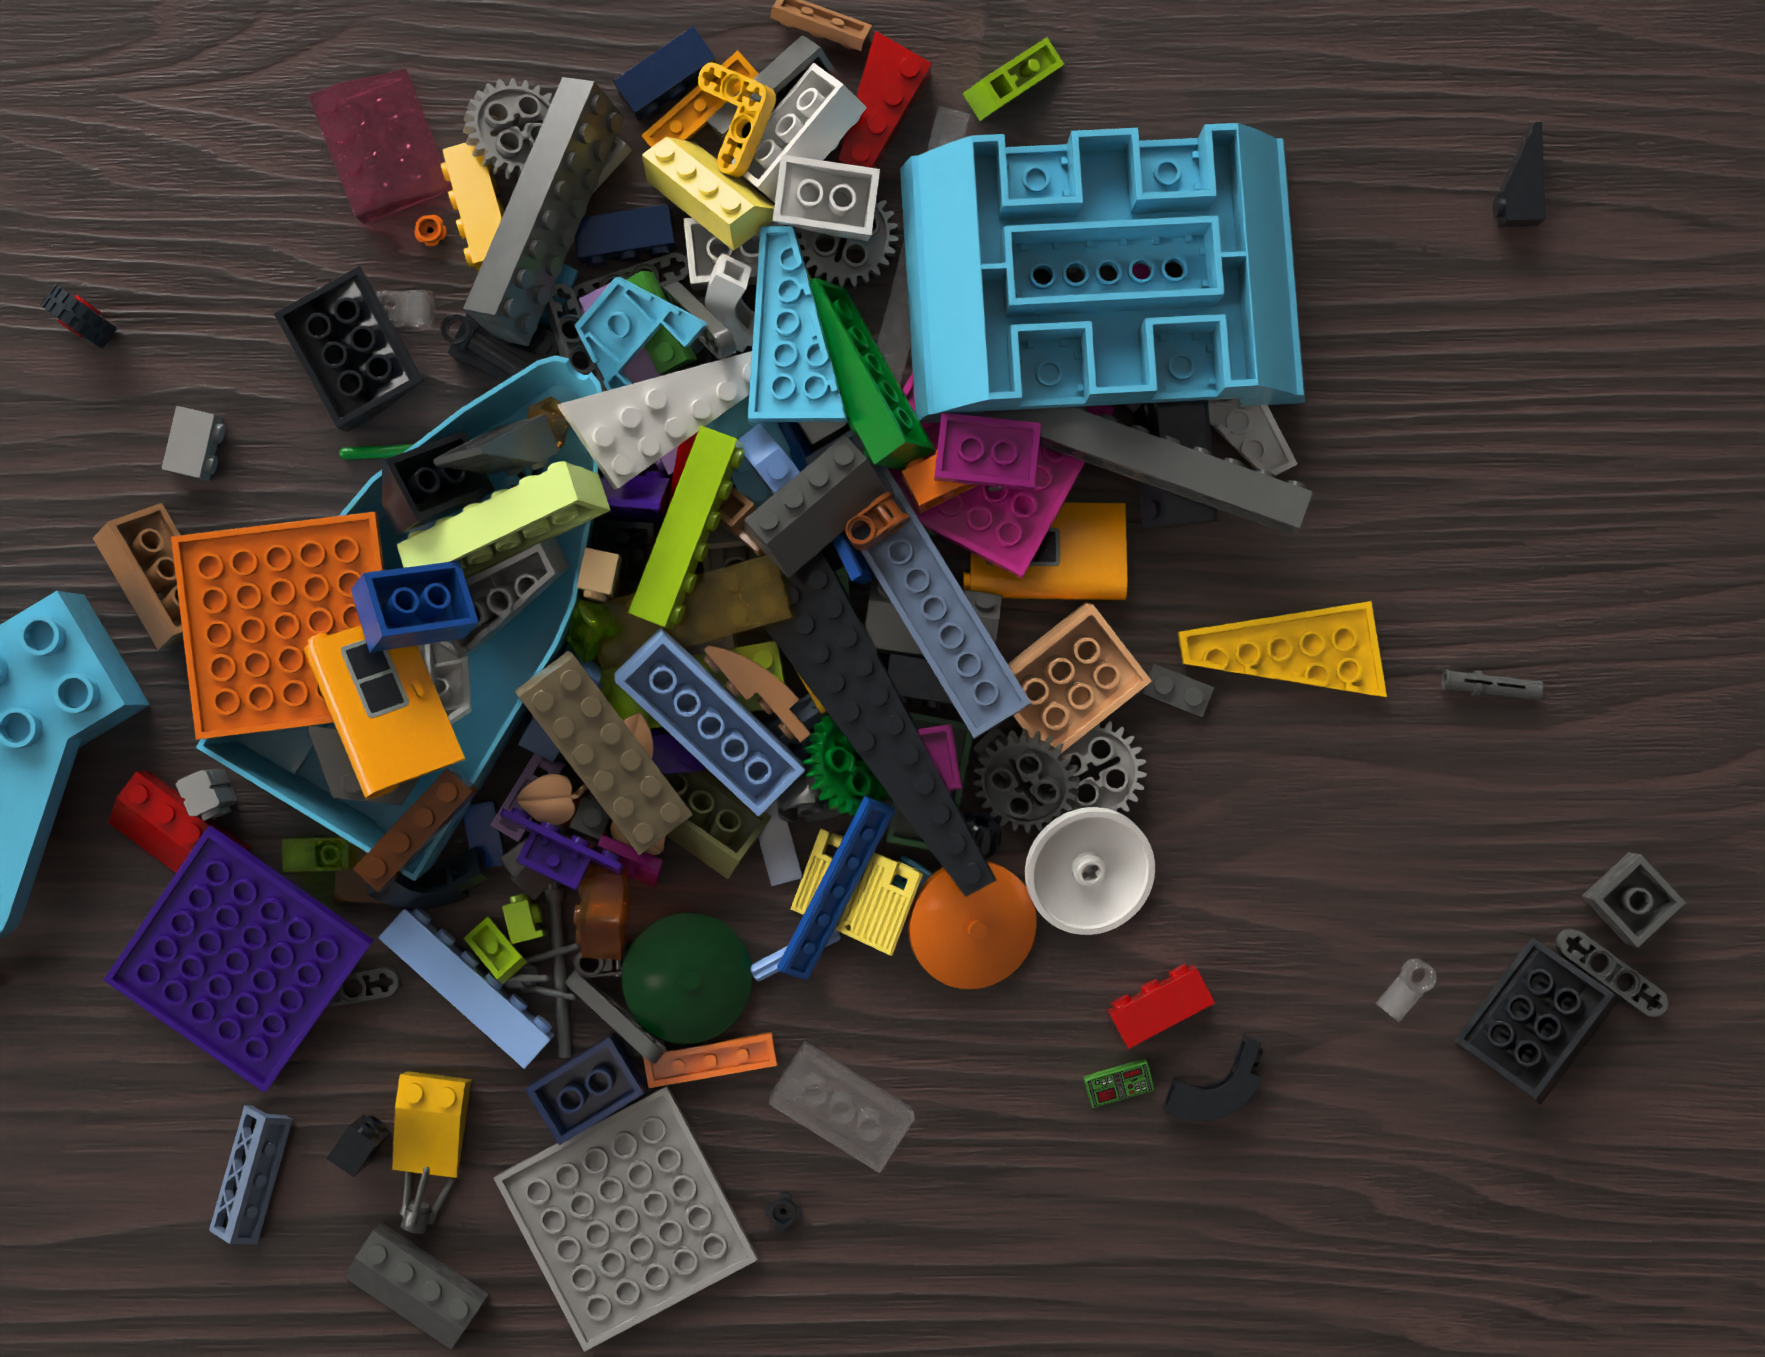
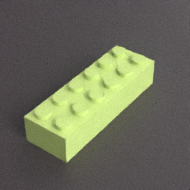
(510, 520)

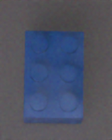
(414, 606)

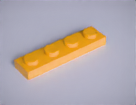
(695, 108)

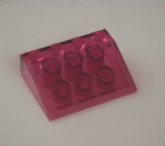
(380, 144)

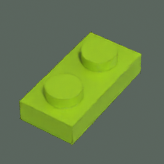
(495, 950)

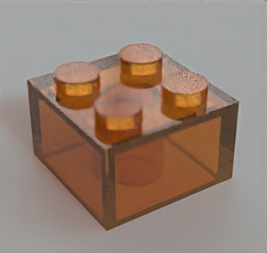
(602, 913)

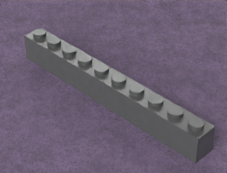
(1169, 465)

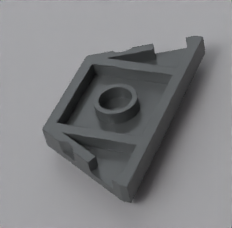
(340, 773)

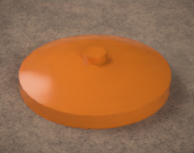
(972, 937)

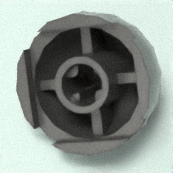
(802, 801)

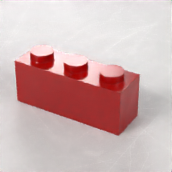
(1160, 1005)

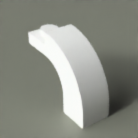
(725, 302)

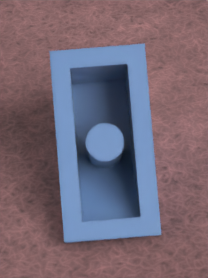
(768, 459)

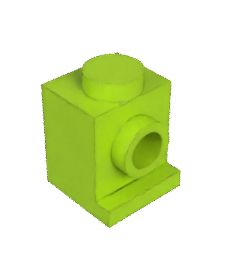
(523, 918)

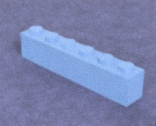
(467, 986)

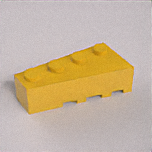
(475, 198)

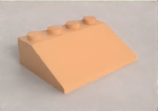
(1075, 677)

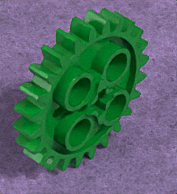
(840, 769)

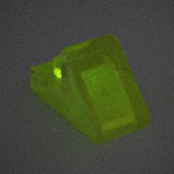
(588, 627)

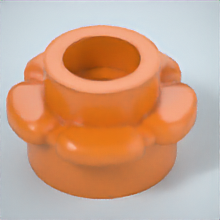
(422, 226)

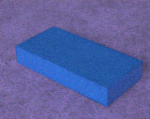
(482, 834)

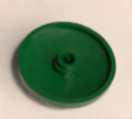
(686, 977)

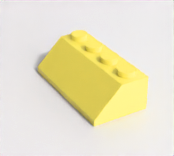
(697, 186)

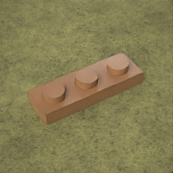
(822, 22)

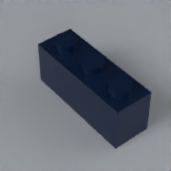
(664, 74)
(625, 235)

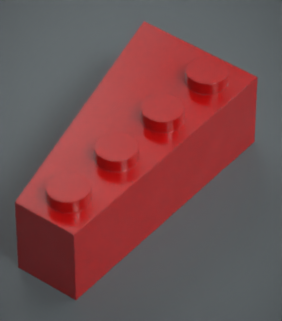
(888, 90)

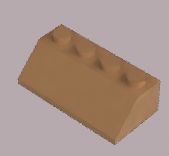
(143, 563)

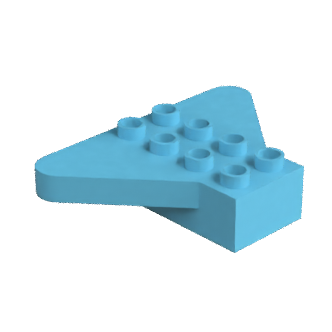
(56, 694)

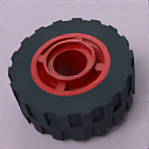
(78, 316)

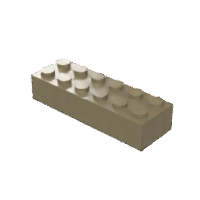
(603, 752)

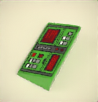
(1118, 1083)

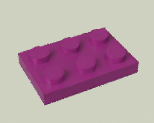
(987, 451)

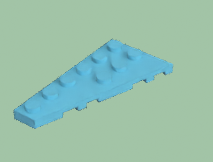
(790, 356)

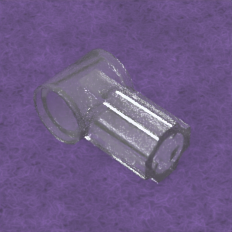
(1403, 992)

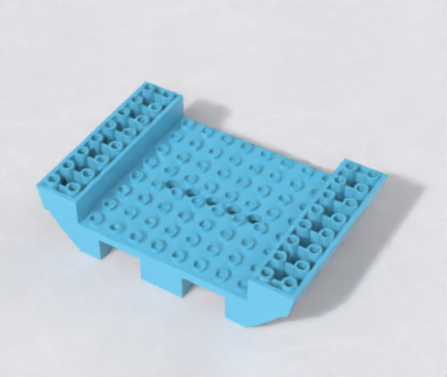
(996, 213)

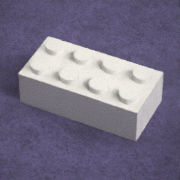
(804, 125)

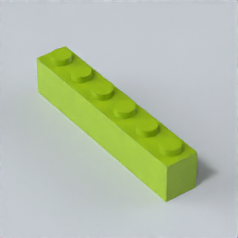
(687, 528)

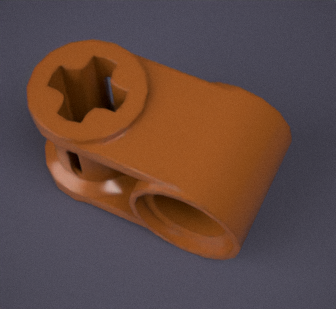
(878, 521)

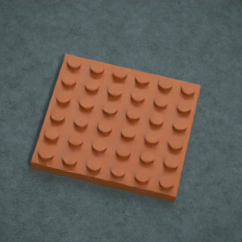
(252, 607)

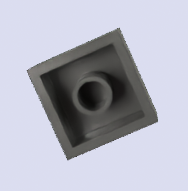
(1633, 899)

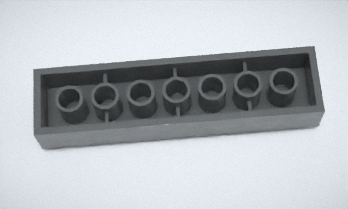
(544, 211)

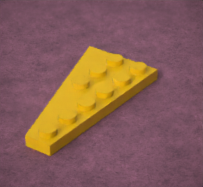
(1312, 648)

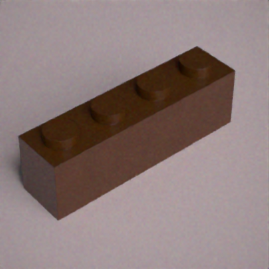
(416, 829)

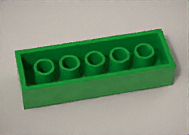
(867, 385)

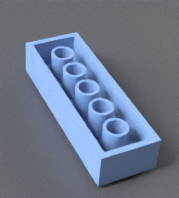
(709, 721)

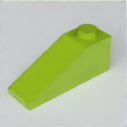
(1013, 79)

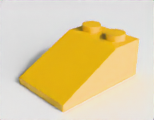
(430, 1123)

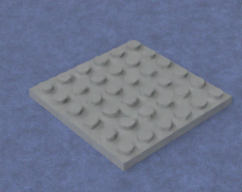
(626, 1218)

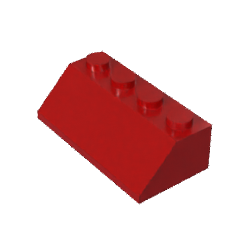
(158, 820)

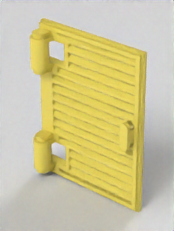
(876, 906)

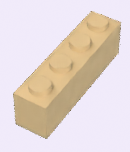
(600, 575)

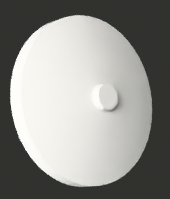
(1089, 870)

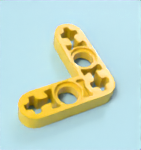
(748, 111)

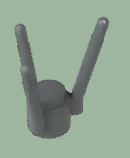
(528, 976)
(417, 1213)

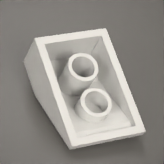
(826, 197)

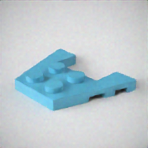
(624, 322)

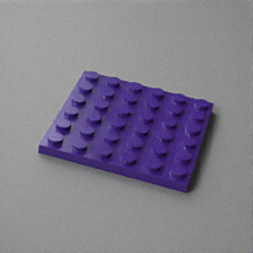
(238, 959)

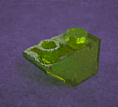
(315, 854)

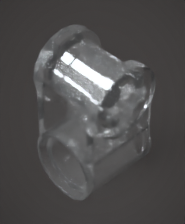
(410, 307)

